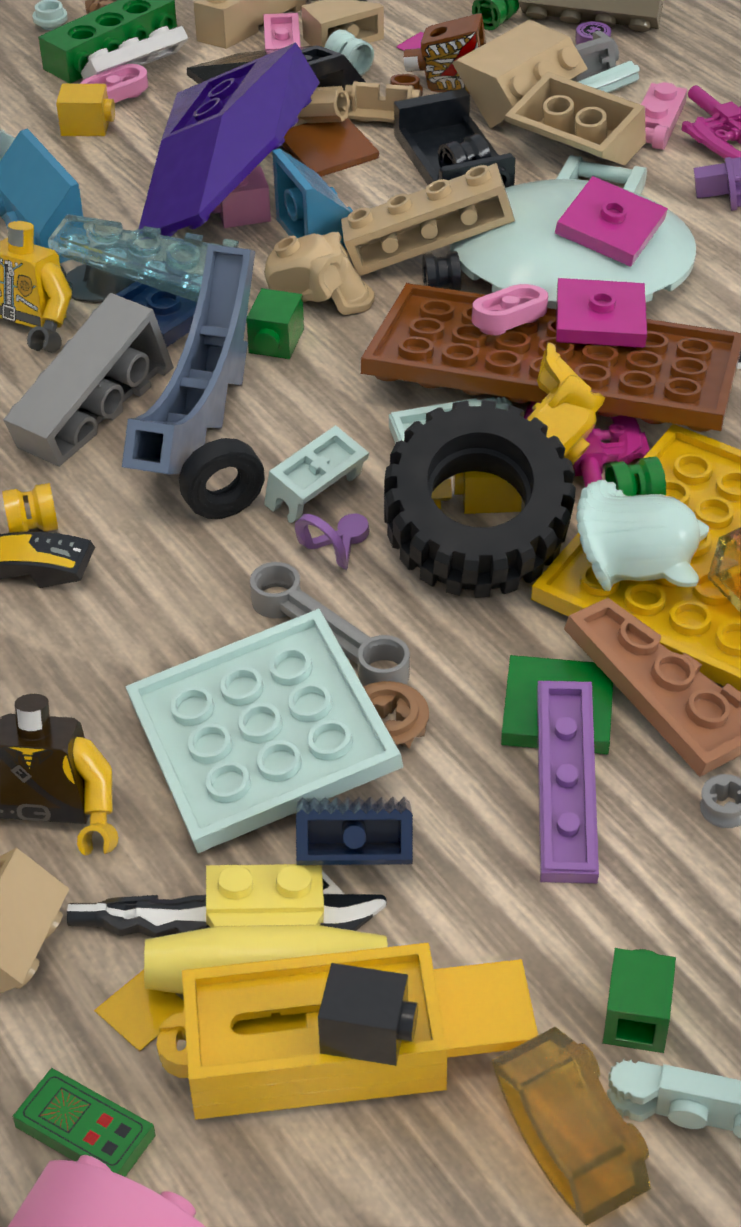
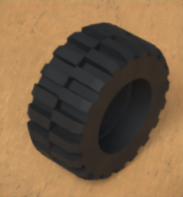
(487, 442)

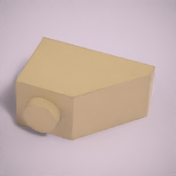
(359, 18)

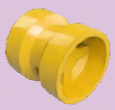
(41, 509)

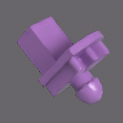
(720, 180)

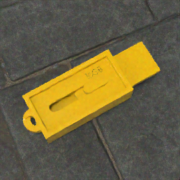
(258, 1035)

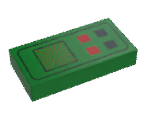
(83, 1123)

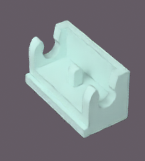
(313, 471)

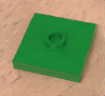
(520, 707)

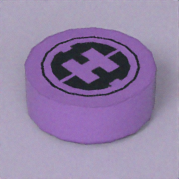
(585, 31)

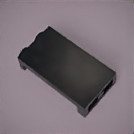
(438, 118)

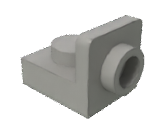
(597, 54)

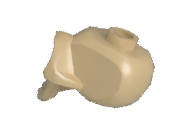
(318, 270)

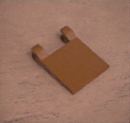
(329, 146)

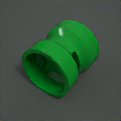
(495, 11)
(637, 479)

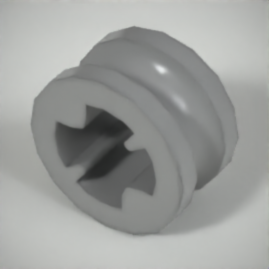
(720, 788)

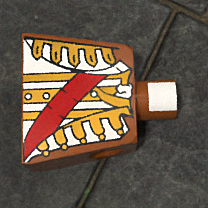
(441, 47)

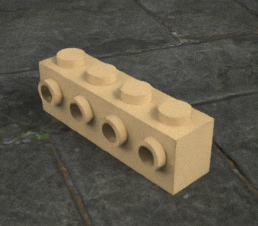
(427, 219)

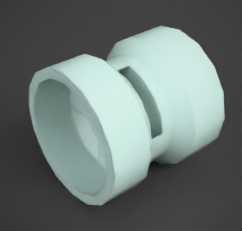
(356, 50)

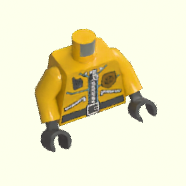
(32, 287)

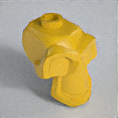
(568, 406)

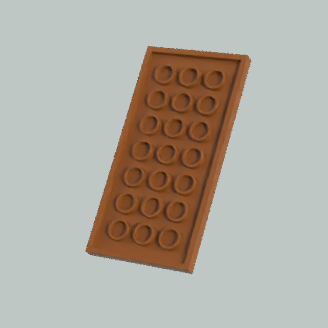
(675, 379)

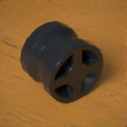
(442, 271)

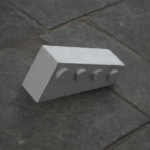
(90, 380)

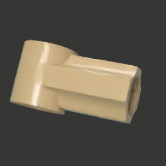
(327, 105)

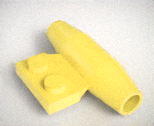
(252, 918)

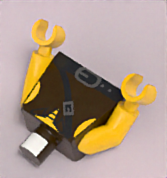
(54, 772)

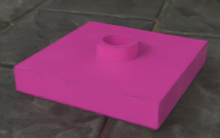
(611, 221)
(601, 312)

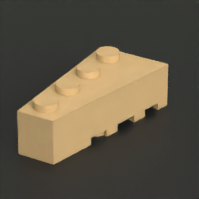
(232, 21)

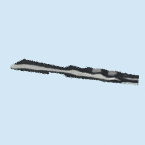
(167, 917)

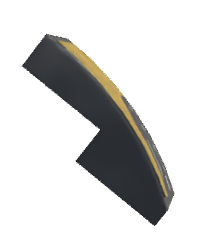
(45, 556)

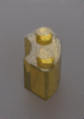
(572, 1124)

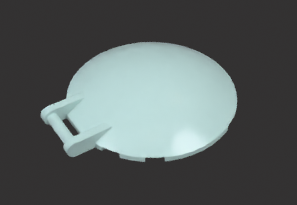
(535, 255)

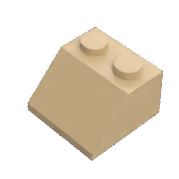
(27, 916)

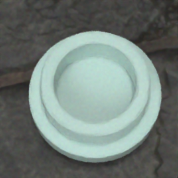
(49, 14)

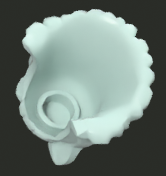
(637, 536)

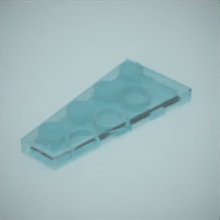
(138, 255)

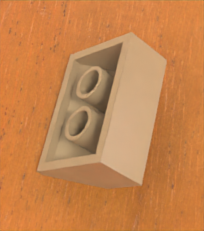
(513, 63)
(582, 118)

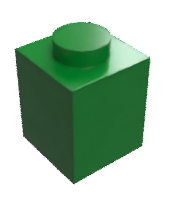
(275, 323)
(639, 1000)

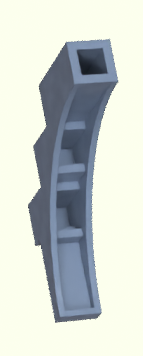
(209, 362)

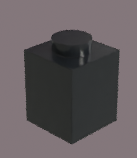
(365, 1014)

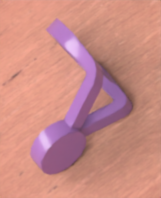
(351, 530)

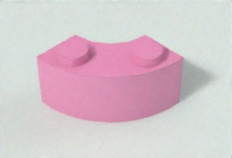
(94, 1196)

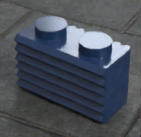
(354, 832)

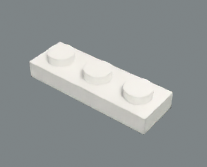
(132, 51)

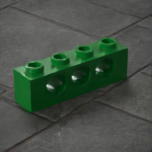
(69, 46)

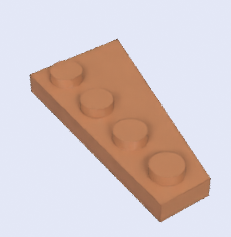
(663, 685)

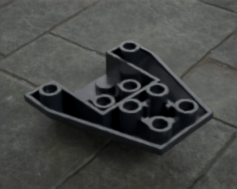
(329, 66)

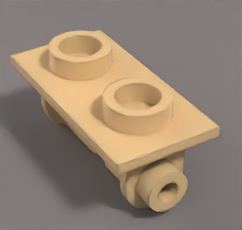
(369, 106)

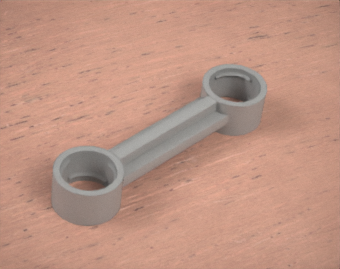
(354, 643)

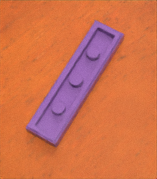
(567, 783)

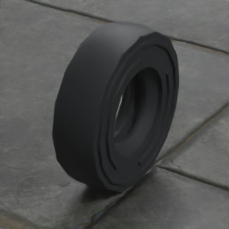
(212, 458)

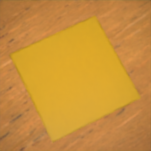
(139, 1011)

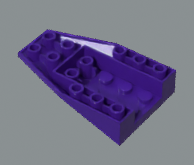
(222, 134)

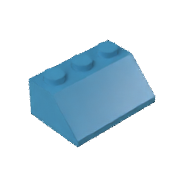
(36, 188)

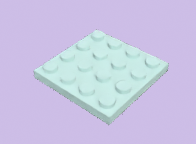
(262, 729)

